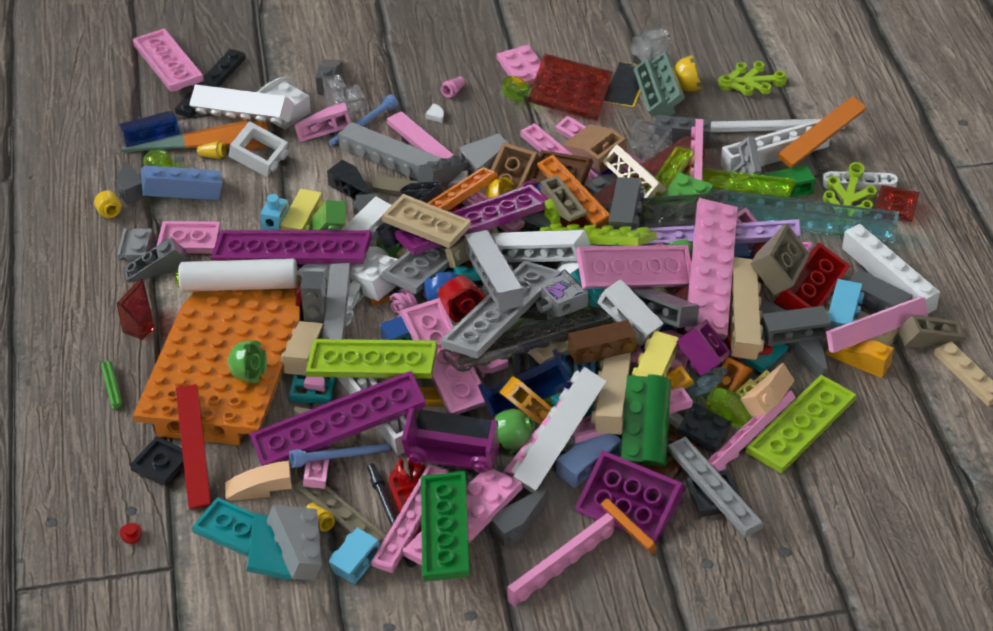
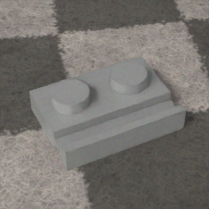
(134, 243)

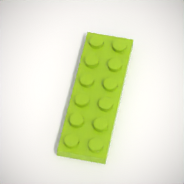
(608, 235)
(371, 358)
(800, 424)

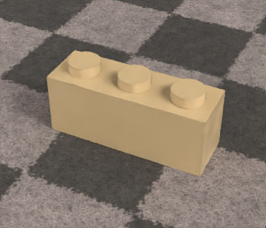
(299, 347)

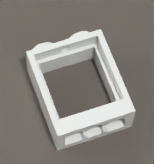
(239, 153)

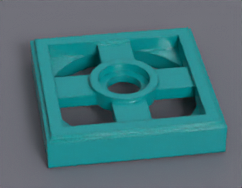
(310, 396)

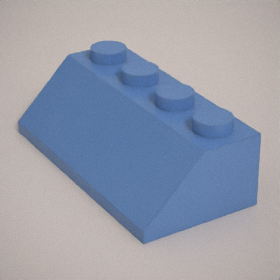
(181, 182)

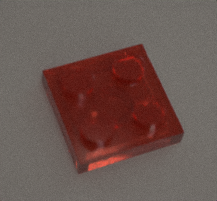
(898, 200)

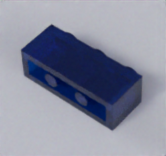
(149, 128)

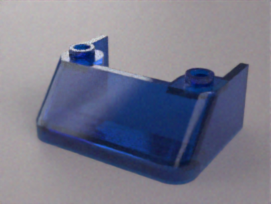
(543, 380)

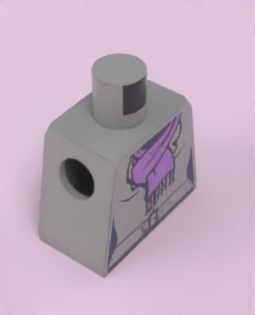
(562, 295)

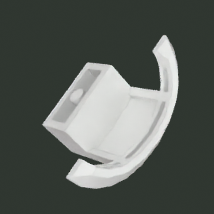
(287, 87)
(371, 271)

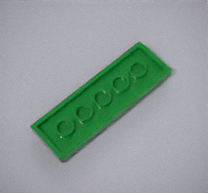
(444, 526)

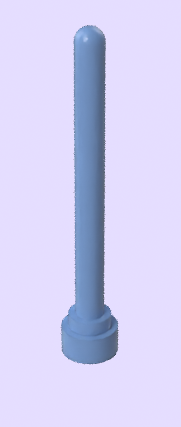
(389, 103)
(298, 457)

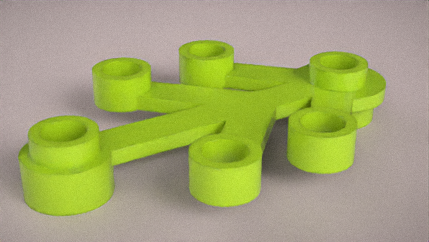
(750, 80)
(855, 172)

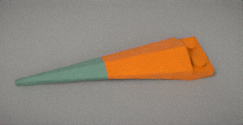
(223, 133)

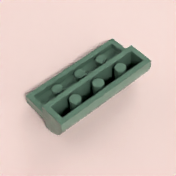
(659, 85)

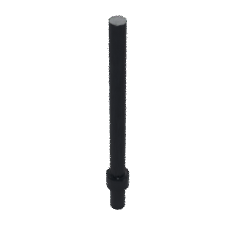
(378, 484)

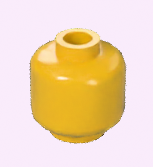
(107, 204)

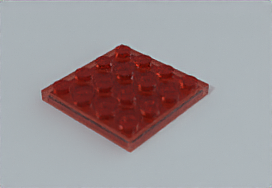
(570, 87)

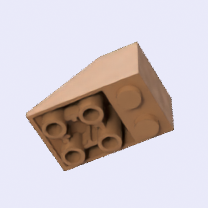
(596, 143)

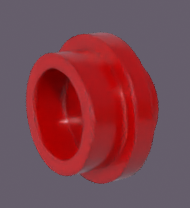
(130, 533)

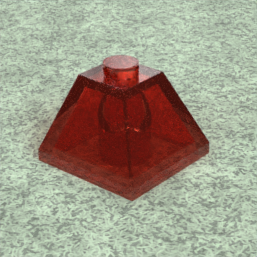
(135, 311)

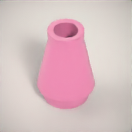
(452, 87)

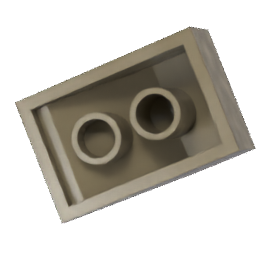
(780, 260)

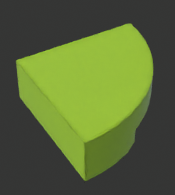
(551, 212)

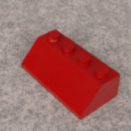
(815, 280)

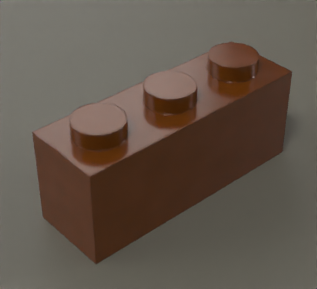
(602, 342)

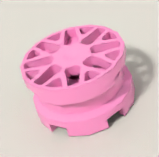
(402, 301)

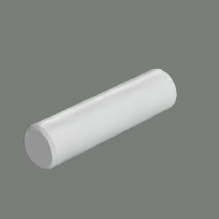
(237, 275)

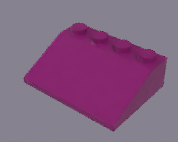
(638, 492)

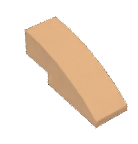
(259, 482)

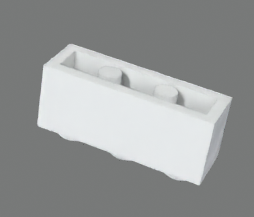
(625, 305)

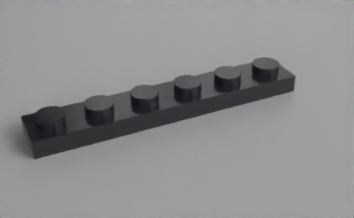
(214, 78)

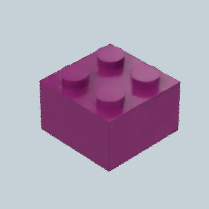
(703, 347)

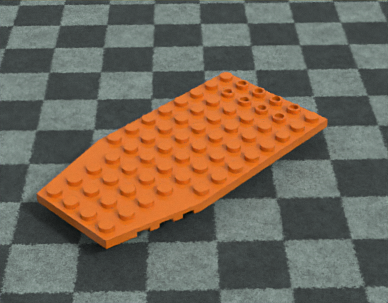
(198, 354)

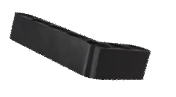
(421, 191)

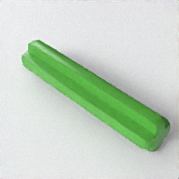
(111, 384)

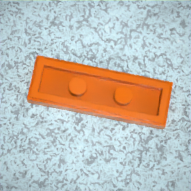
(632, 529)

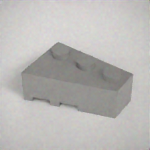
(298, 536)

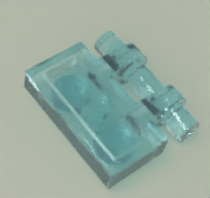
(706, 382)

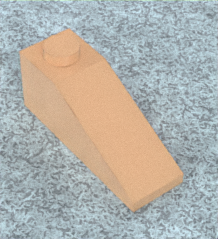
(768, 392)

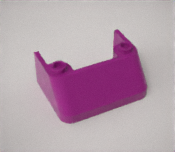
(450, 448)

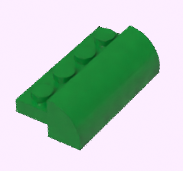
(646, 420)

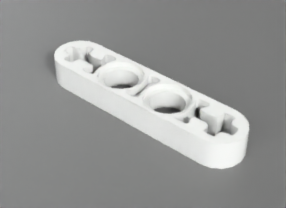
(878, 179)

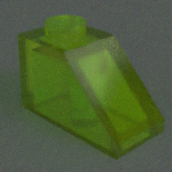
(728, 405)

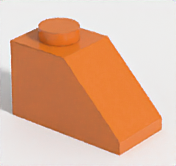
(736, 374)

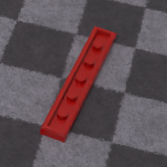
(193, 447)

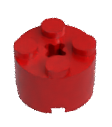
(460, 297)

